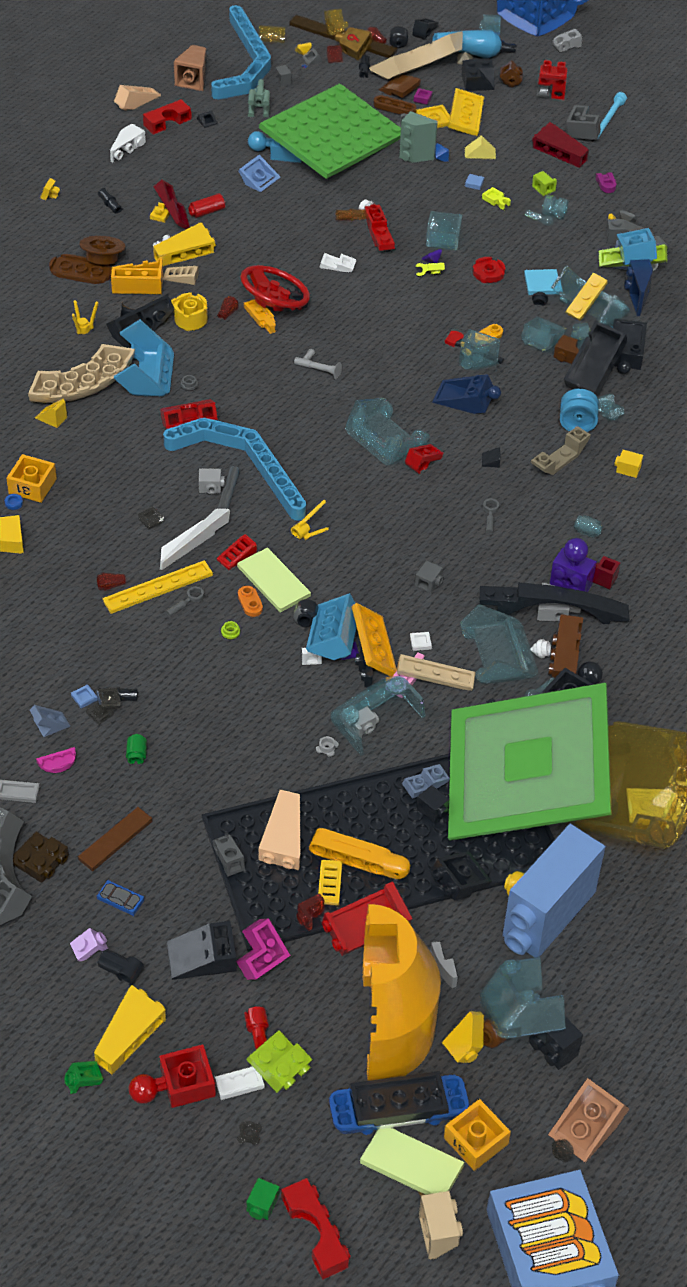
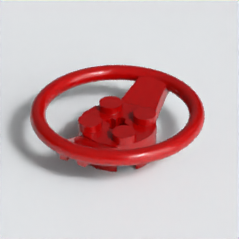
(271, 292)

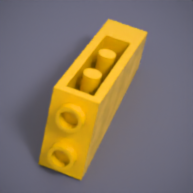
(185, 245)
(128, 1029)

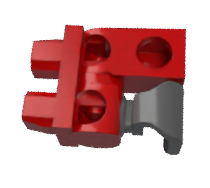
(553, 76)

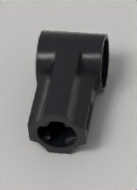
(124, 968)

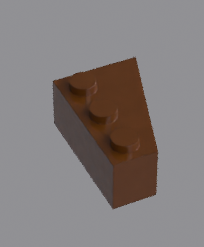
(567, 645)

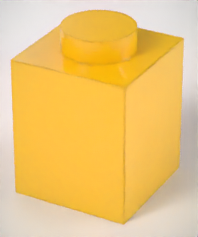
(628, 463)

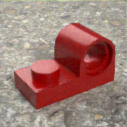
(420, 457)

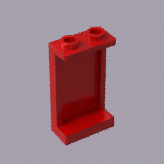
(348, 923)

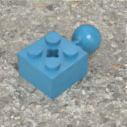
(258, 141)

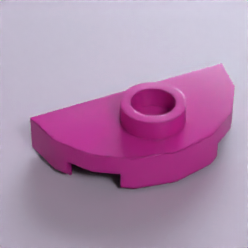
(57, 761)

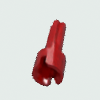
(256, 1024)

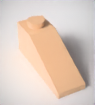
(132, 96)

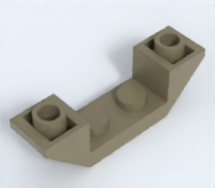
(574, 444)

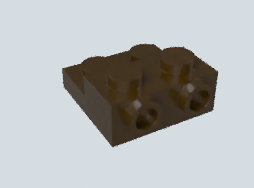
(40, 856)

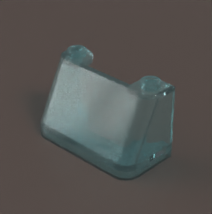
(374, 430)

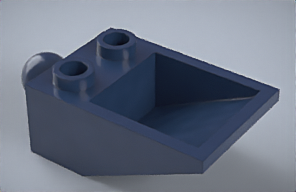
(638, 282)
(467, 393)

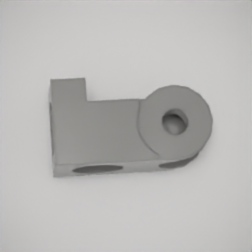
(568, 40)

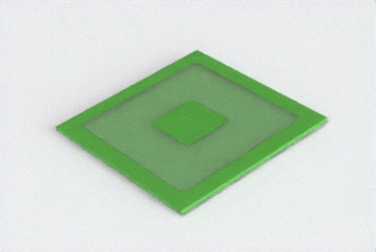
(529, 762)

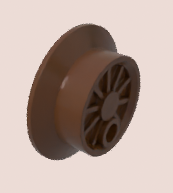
(102, 249)

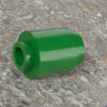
(136, 749)

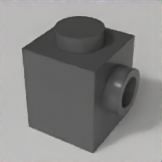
(429, 577)

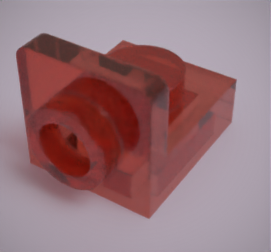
(310, 908)

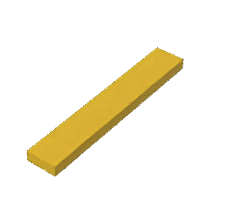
(157, 587)

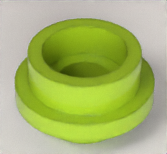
(230, 625)

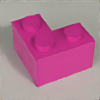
(266, 952)

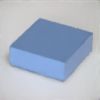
(474, 181)
(84, 696)

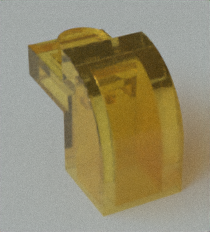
(334, 21)

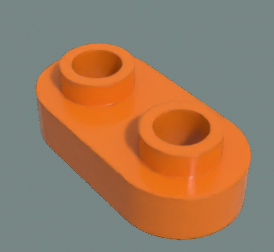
(250, 601)

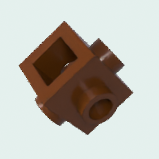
(511, 74)

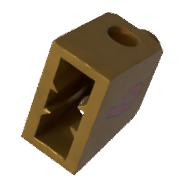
(354, 42)

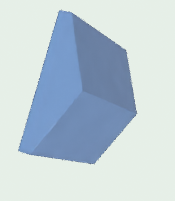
(257, 173)

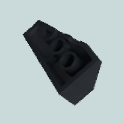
(151, 314)

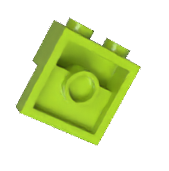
(280, 1061)

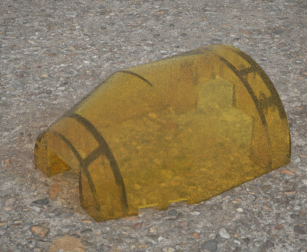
(646, 786)

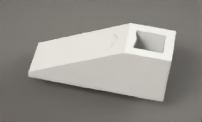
(128, 140)

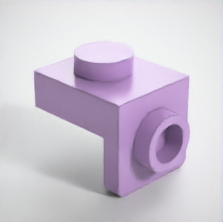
(88, 944)

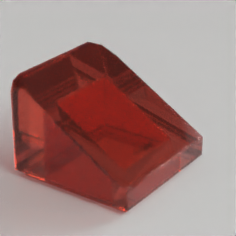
(334, 54)

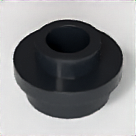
(540, 298)

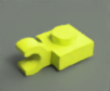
(435, 268)

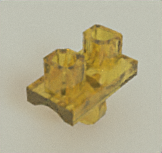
(272, 33)

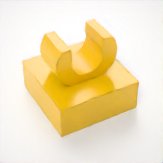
(50, 190)
(160, 213)

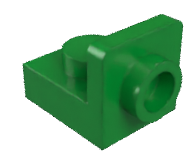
(82, 1074)

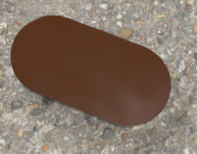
(79, 269)

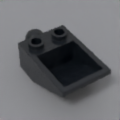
(632, 354)

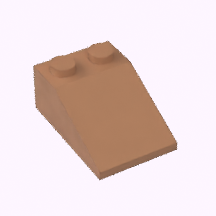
(589, 1120)

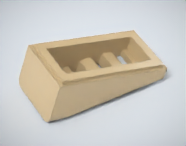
(185, 274)

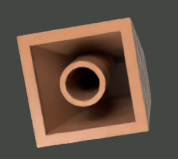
(190, 68)

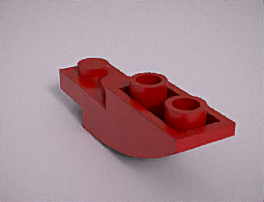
(378, 227)

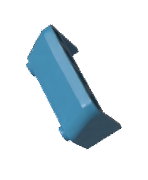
(154, 359)

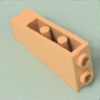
(282, 835)

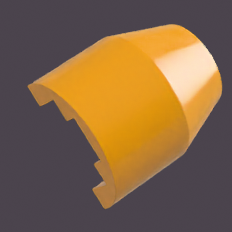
(403, 989)

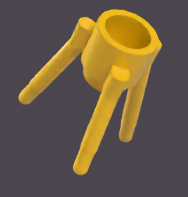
(82, 324)
(302, 529)

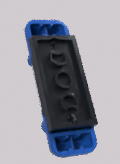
(398, 1102)

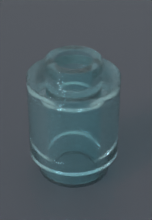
(588, 526)

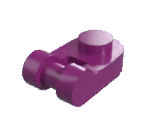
(606, 182)

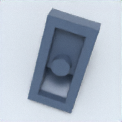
(48, 720)

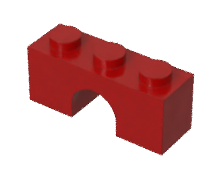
(156, 119)
(188, 412)

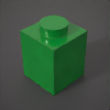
(262, 1199)

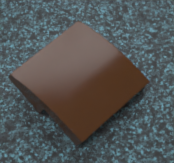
(401, 85)

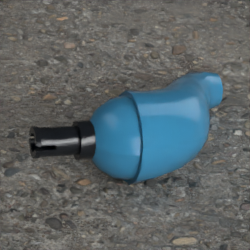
(481, 43)

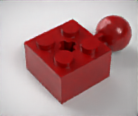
(185, 1078)

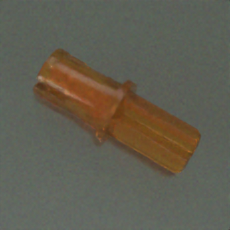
(350, 214)

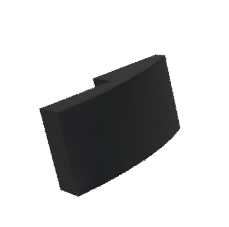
(367, 671)

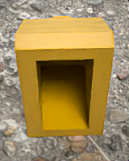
(466, 1038)

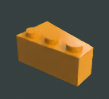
(138, 279)

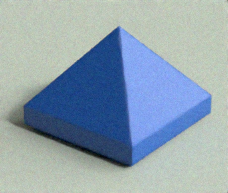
(442, 153)

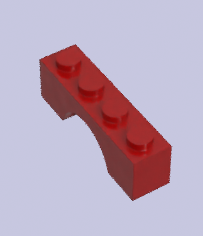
(302, 1203)

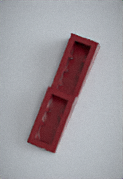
(176, 209)

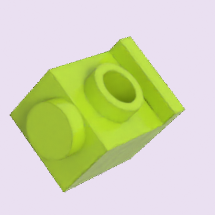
(543, 183)

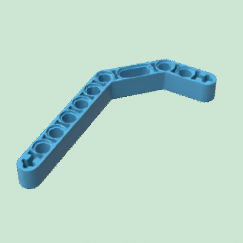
(261, 59)
(244, 439)

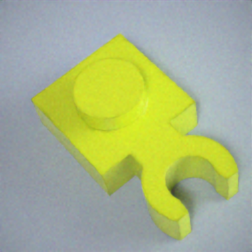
(495, 197)

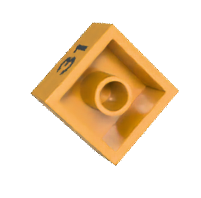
(31, 478)
(477, 1134)

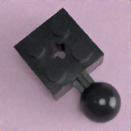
(588, 674)

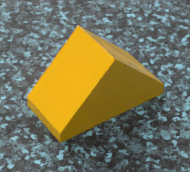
(53, 414)

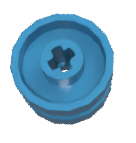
(579, 409)

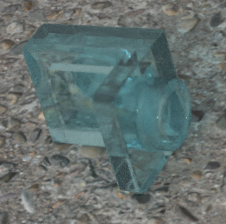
(608, 407)

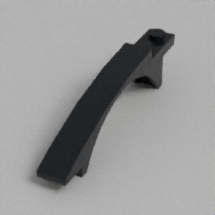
(526, 594)

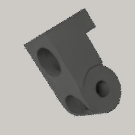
(229, 855)

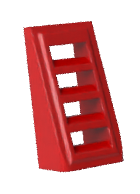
(245, 544)

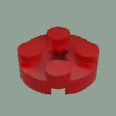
(495, 272)

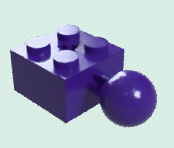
(572, 567)

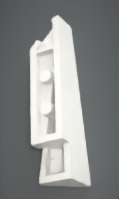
(193, 537)

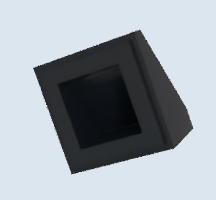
(207, 119)
(491, 458)

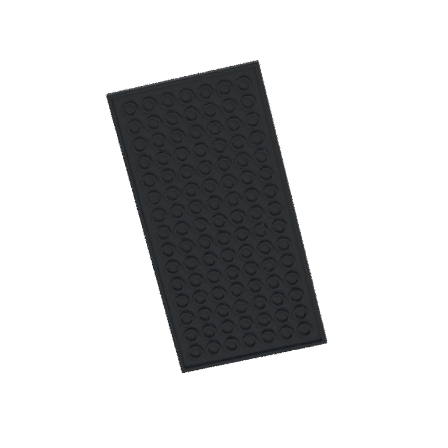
(370, 809)

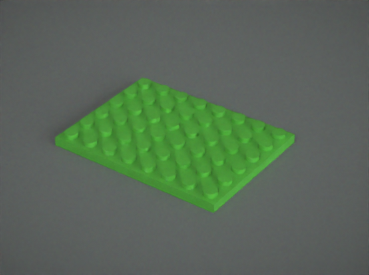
(332, 130)

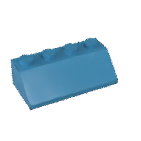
(333, 629)

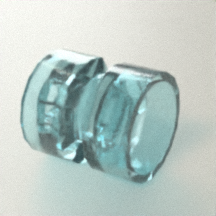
(555, 207)

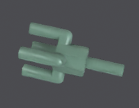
(259, 98)

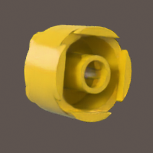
(190, 311)

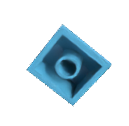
(637, 245)

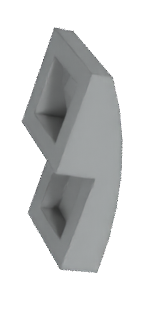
(446, 967)

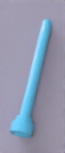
(619, 99)

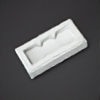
(238, 1083)

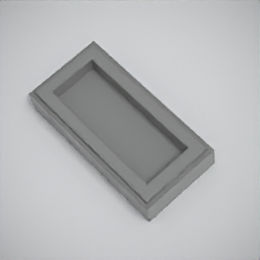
(19, 791)

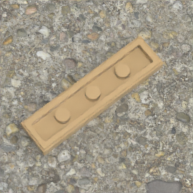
(435, 672)

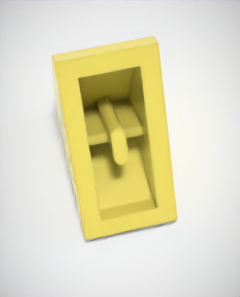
(480, 149)

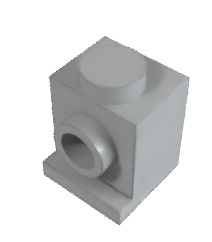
(366, 722)

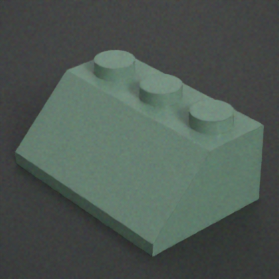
(418, 138)

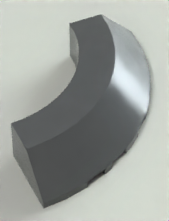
(12, 896)

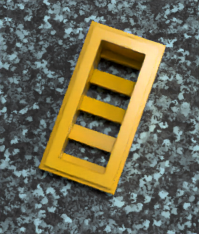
(332, 870)

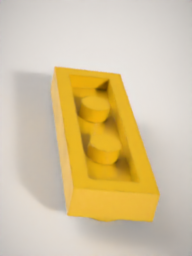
(586, 296)

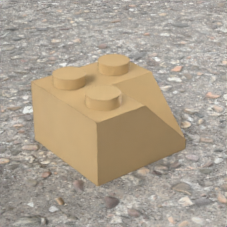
(439, 1223)

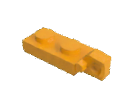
(261, 315)

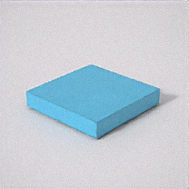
(540, 280)

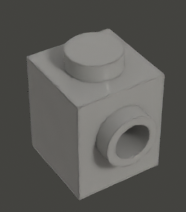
(210, 481)

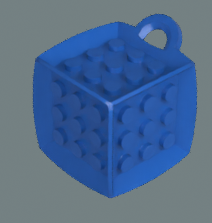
(537, 15)

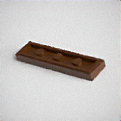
(115, 839)

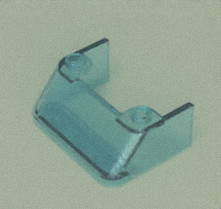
(605, 306)
(347, 713)
(515, 1006)

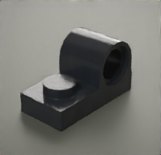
(423, 27)

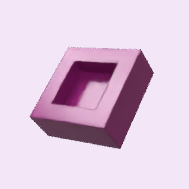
(423, 96)

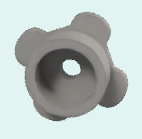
(327, 741)

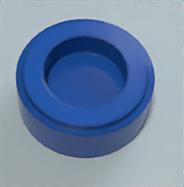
(13, 501)

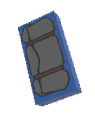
(120, 898)

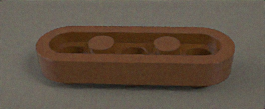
(393, 105)

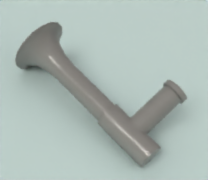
(306, 362)

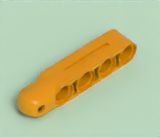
(358, 854)

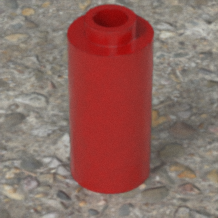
(206, 205)

